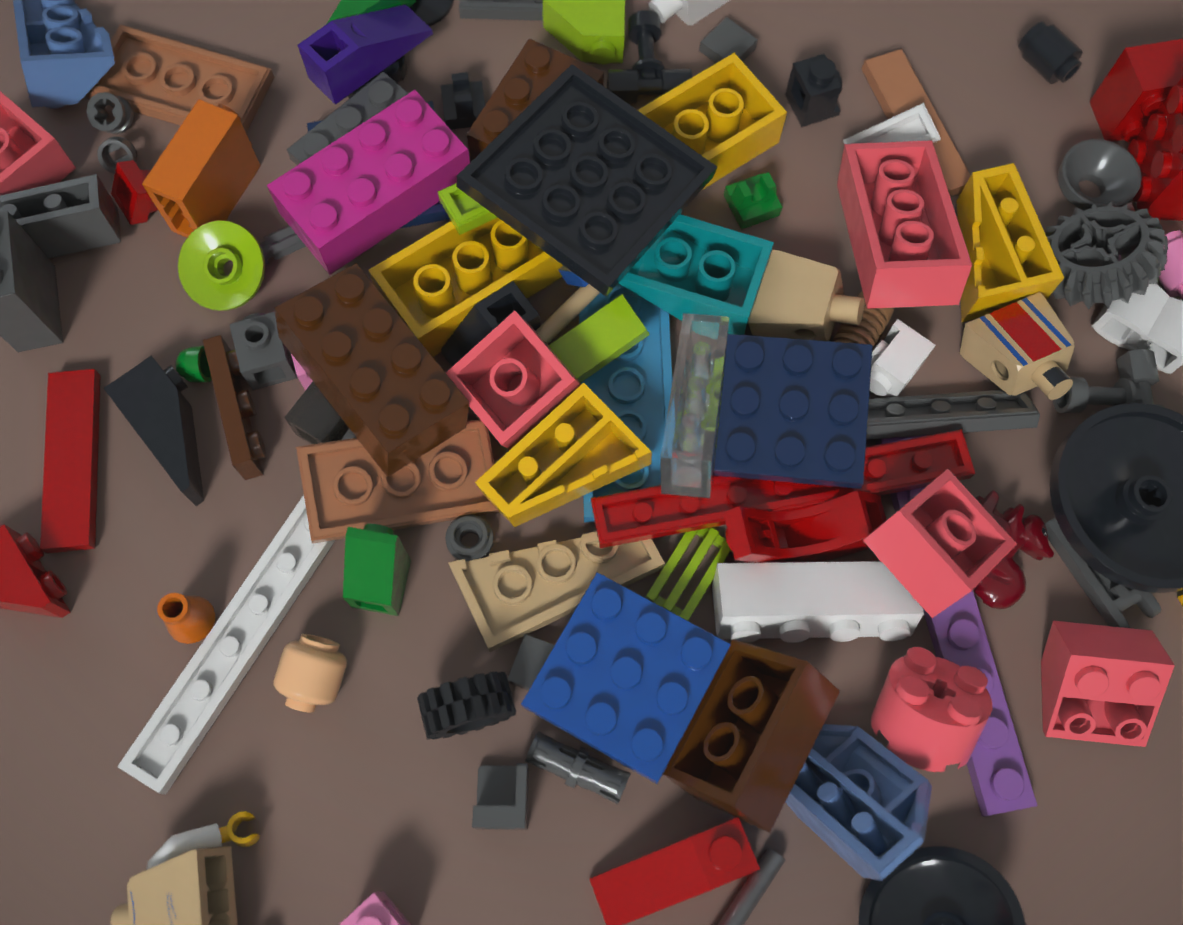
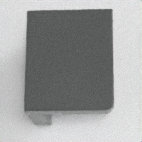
(502, 797)

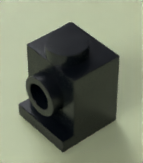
(821, 86)

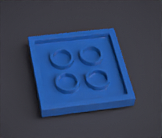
(626, 677)

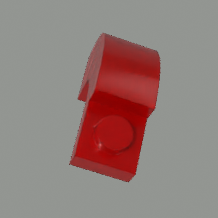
(804, 533)

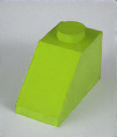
(588, 28)

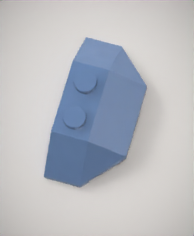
(861, 800)

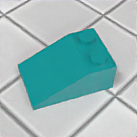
(702, 271)

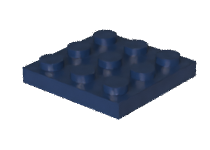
(794, 411)

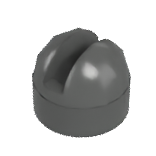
(111, 145)

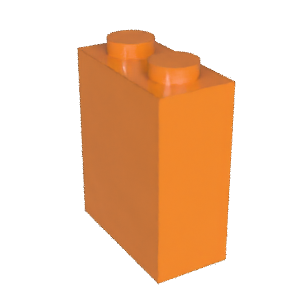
(202, 169)

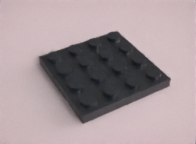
(586, 178)

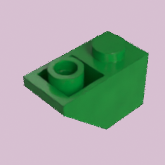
(375, 569)

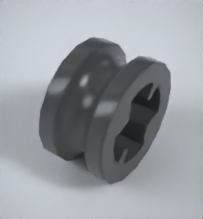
(97, 114)

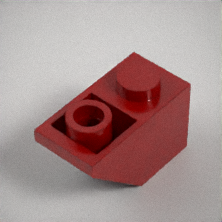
(24, 580)

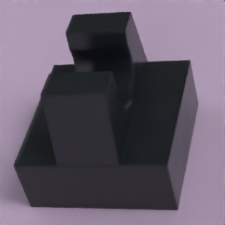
(462, 101)

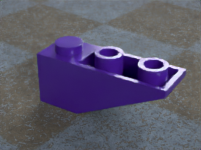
(360, 47)

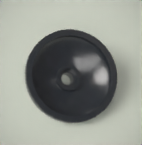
(941, 889)

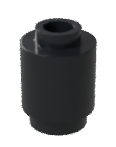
(1050, 53)

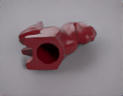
(1007, 580)

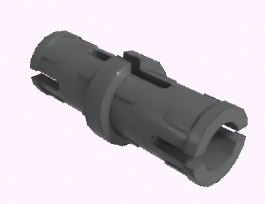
(577, 767)

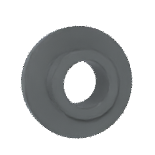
(466, 525)

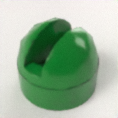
(193, 364)

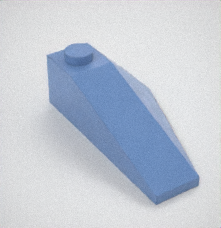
(60, 51)

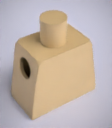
(801, 300)

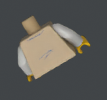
(187, 880)

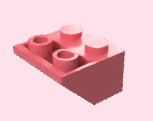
(1102, 683)

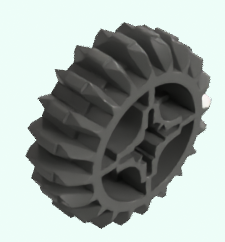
(1107, 253)

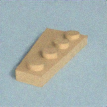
(540, 584)

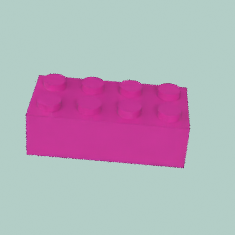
(370, 181)

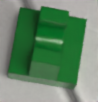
(753, 200)

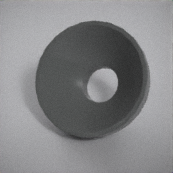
(1105, 165)

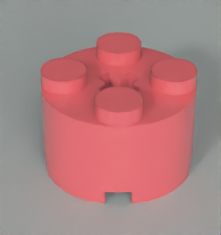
(932, 710)

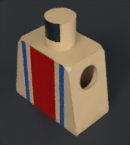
(1021, 347)

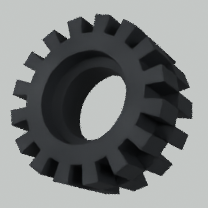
(466, 705)

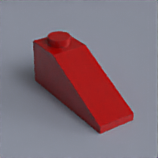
(674, 873)

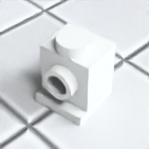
(897, 359)

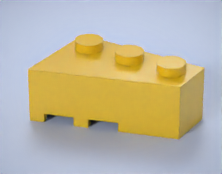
(1003, 243)
(563, 459)

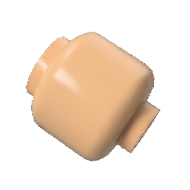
(310, 672)

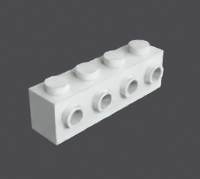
(811, 601)

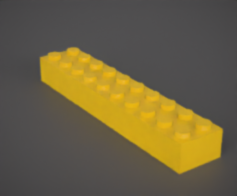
(444, 274)

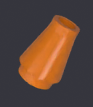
(186, 617)

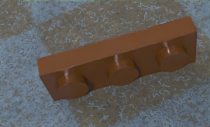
(235, 408)

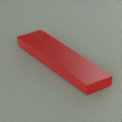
(70, 461)

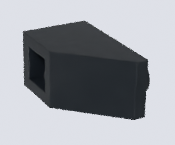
(486, 317)

